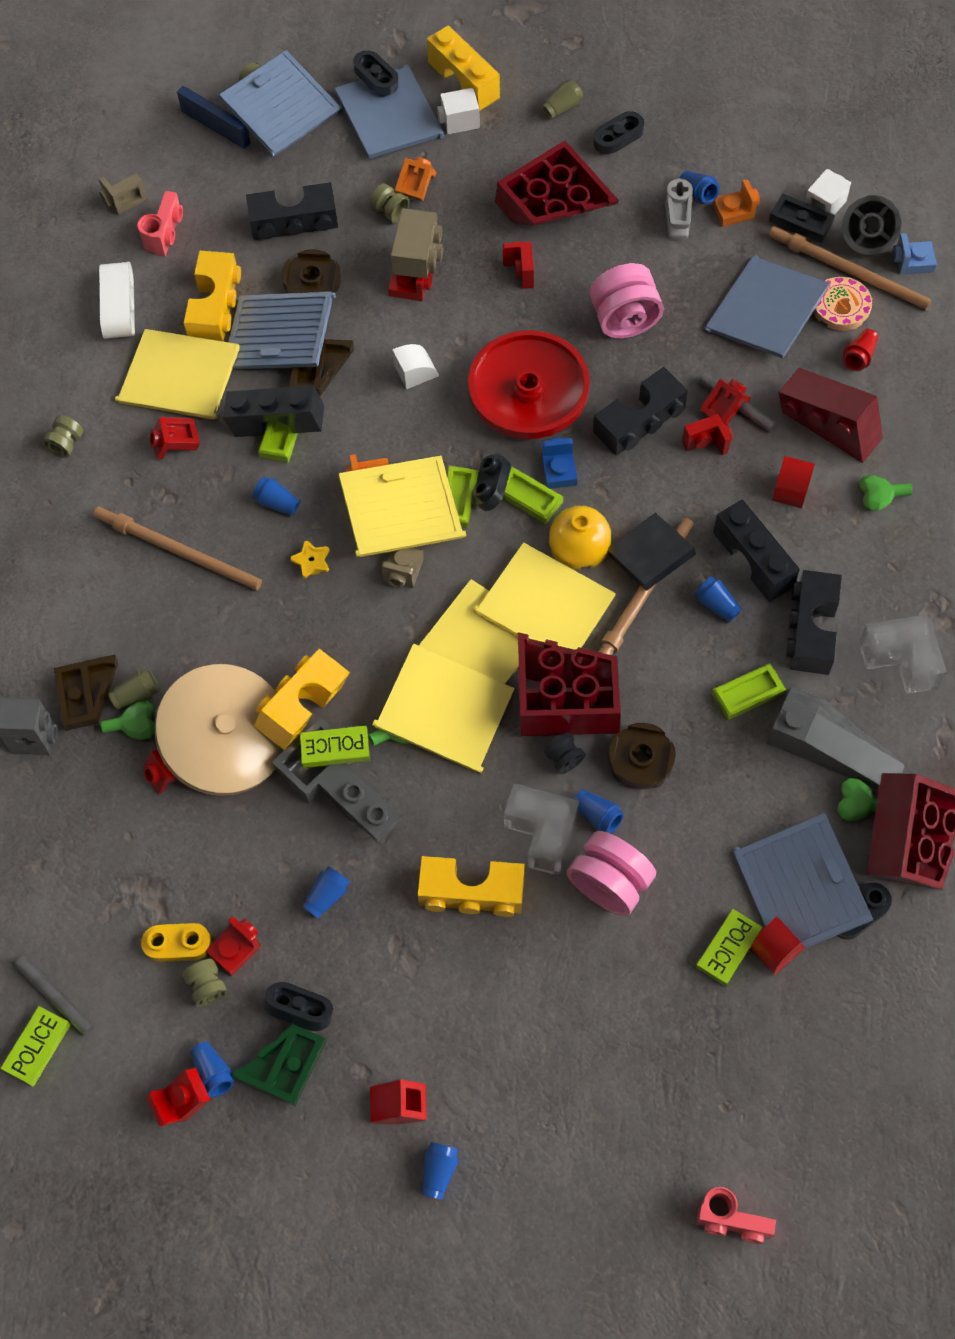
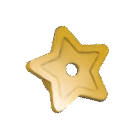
(311, 567)

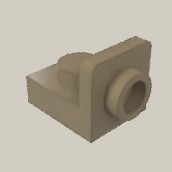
(124, 194)
(402, 567)

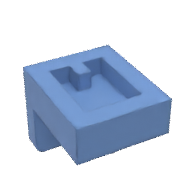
(914, 256)

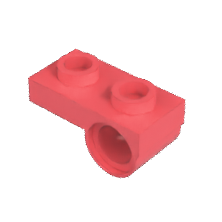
(158, 229)
(752, 1227)

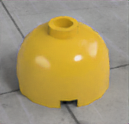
(580, 537)

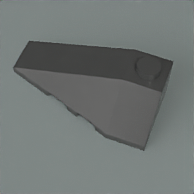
(826, 737)

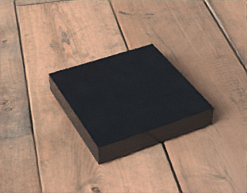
(651, 551)

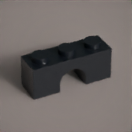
(312, 214)
(294, 406)
(624, 427)
(770, 564)
(812, 647)

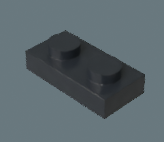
(802, 218)

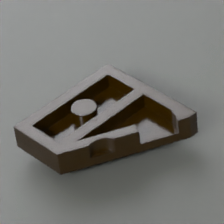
(332, 358)
(84, 690)

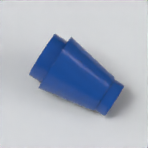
(704, 186)
(274, 496)
(718, 599)
(599, 812)
(326, 891)
(212, 1070)
(438, 1169)

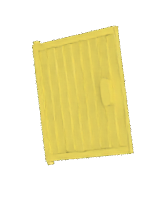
(179, 374)
(400, 506)
(545, 600)
(473, 639)
(445, 708)

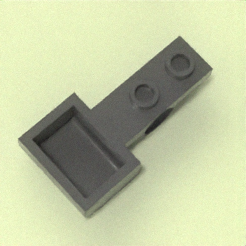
(340, 783)

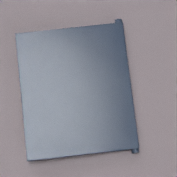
(280, 103)
(390, 120)
(767, 307)
(280, 329)
(804, 882)

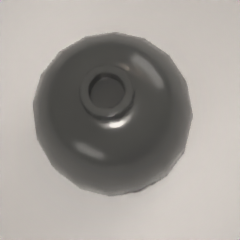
(871, 224)

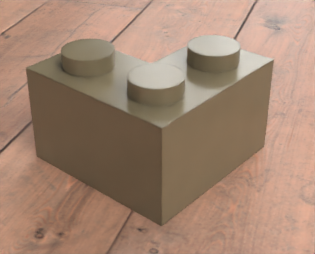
(416, 244)

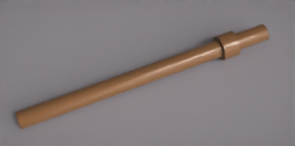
(798, 243)
(126, 524)
(613, 639)

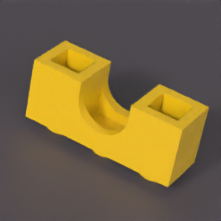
(451, 55)
(210, 316)
(283, 715)
(498, 893)

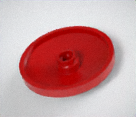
(528, 384)

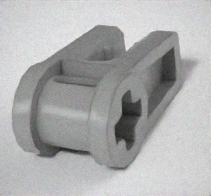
(678, 209)

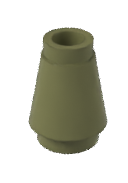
(562, 99)
(135, 688)

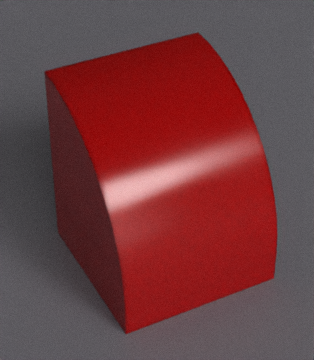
(793, 481)
(776, 946)
(398, 1102)

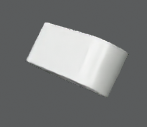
(116, 300)

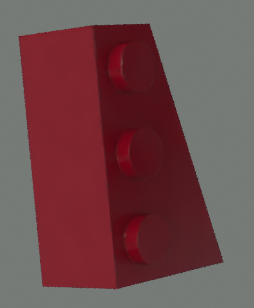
(552, 188)
(567, 689)
(913, 831)

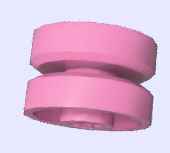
(626, 300)
(611, 873)

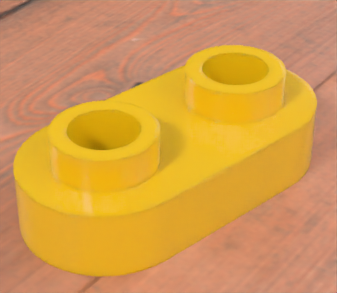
(175, 942)

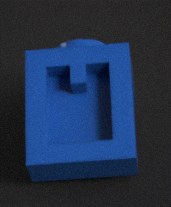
(558, 463)

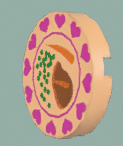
(844, 304)

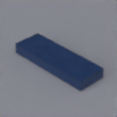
(213, 117)

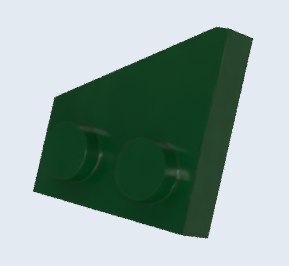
(284, 1065)

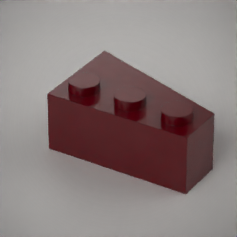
(833, 411)

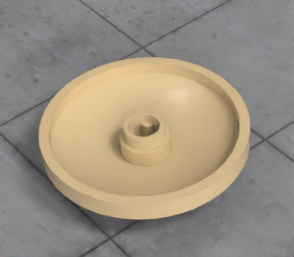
(210, 732)

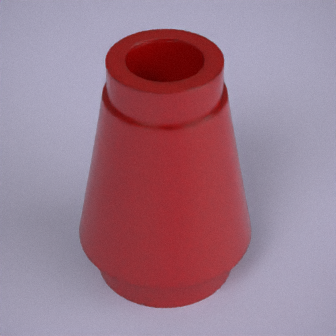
(860, 350)

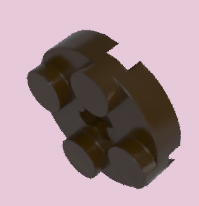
(309, 262)
(638, 774)

